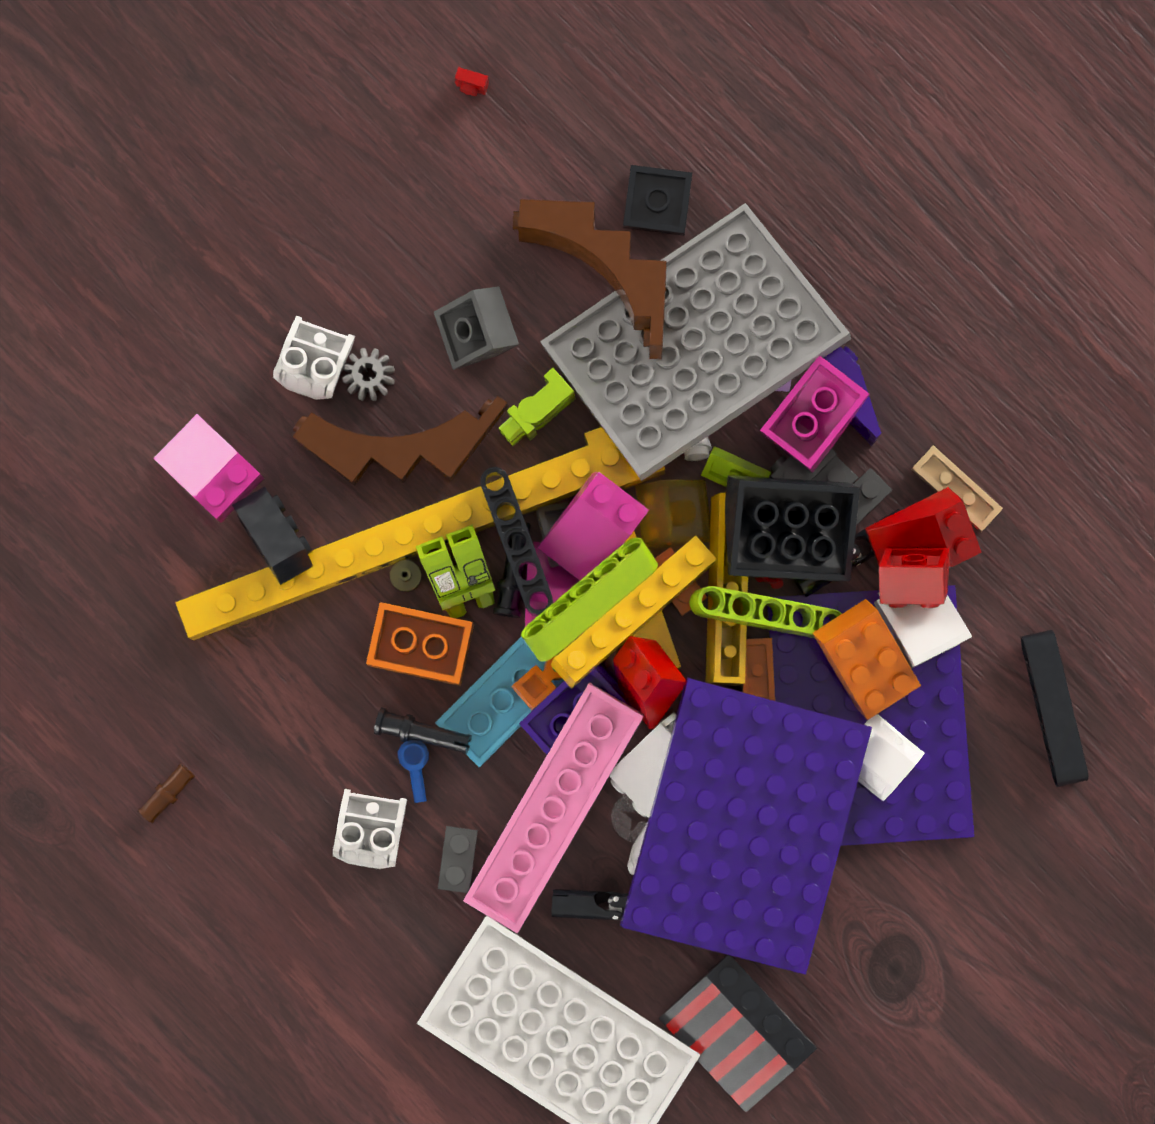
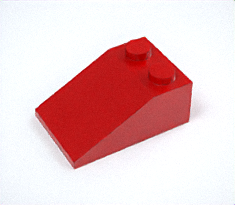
(930, 523)

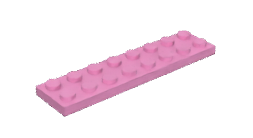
(553, 807)

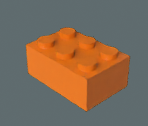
(420, 644)
(866, 659)

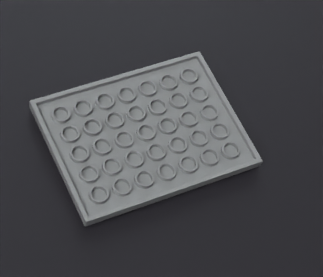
(732, 335)

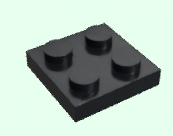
(657, 200)

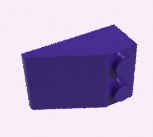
(865, 419)
(552, 713)

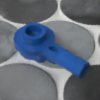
(413, 757)

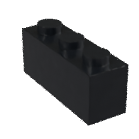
(274, 534)

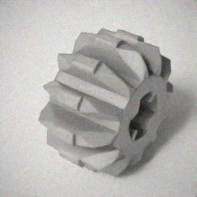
(379, 369)

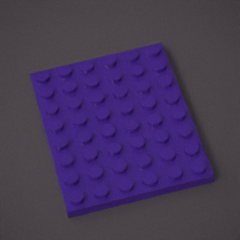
(936, 793)
(746, 826)

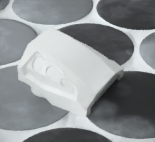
(312, 359)
(887, 758)
(369, 830)

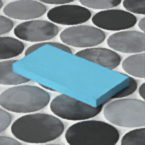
(490, 706)

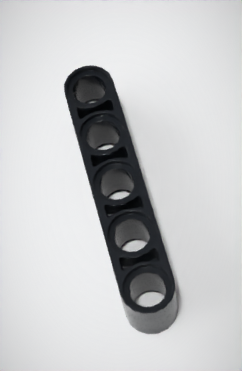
(512, 527)
(1054, 708)

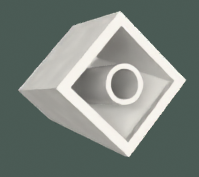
(924, 631)
(641, 768)

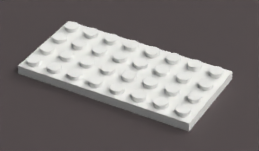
(555, 1033)

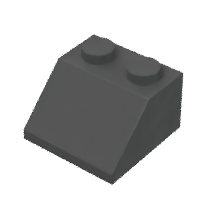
(476, 327)

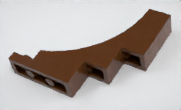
(571, 229)
(442, 447)

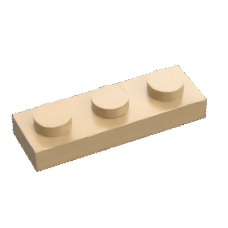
(941, 473)

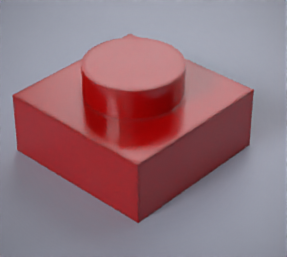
(471, 82)

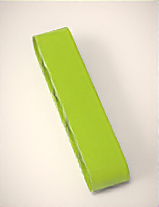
(589, 599)
(753, 611)

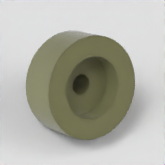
(408, 583)

